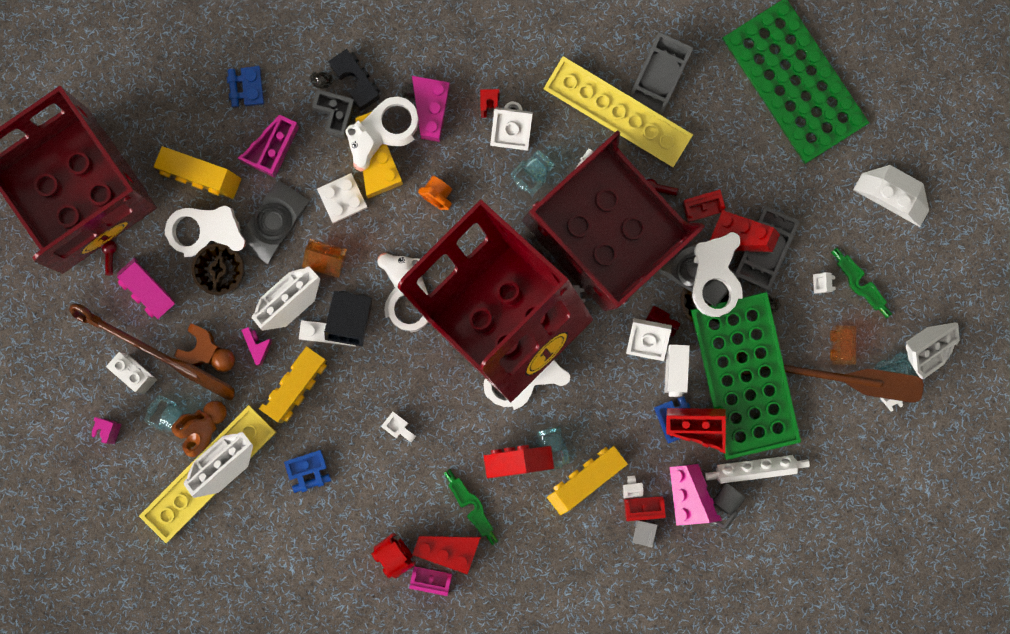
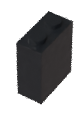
(348, 318)

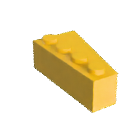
(198, 172)
(382, 172)
(294, 385)
(587, 480)

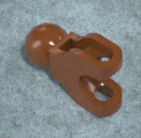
(206, 351)
(199, 427)

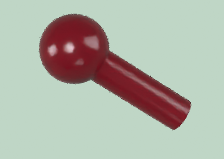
(662, 188)
(109, 249)

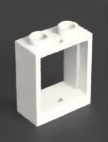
(127, 370)
(676, 370)

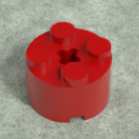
(393, 556)

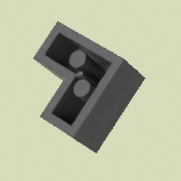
(338, 108)

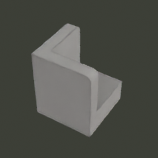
(644, 533)

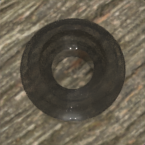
(408, 91)

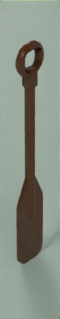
(184, 368)
(866, 381)

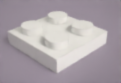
(511, 128)
(342, 198)
(648, 339)

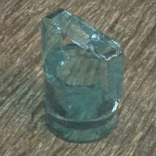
(537, 167)
(168, 417)
(553, 438)

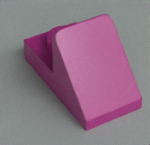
(259, 350)

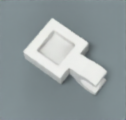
(396, 425)

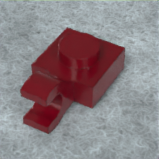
(660, 316)

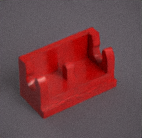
(488, 99)
(703, 205)
(644, 508)

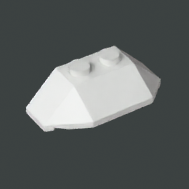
(895, 192)
(286, 299)
(932, 348)
(219, 465)

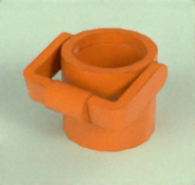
(436, 193)

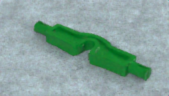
(867, 291)
(477, 515)

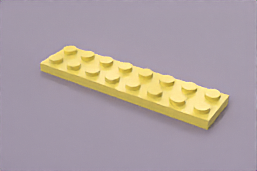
(618, 111)
(176, 505)

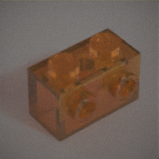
(324, 258)
(843, 345)

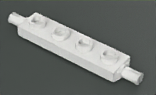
(756, 469)

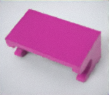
(109, 430)
(430, 581)

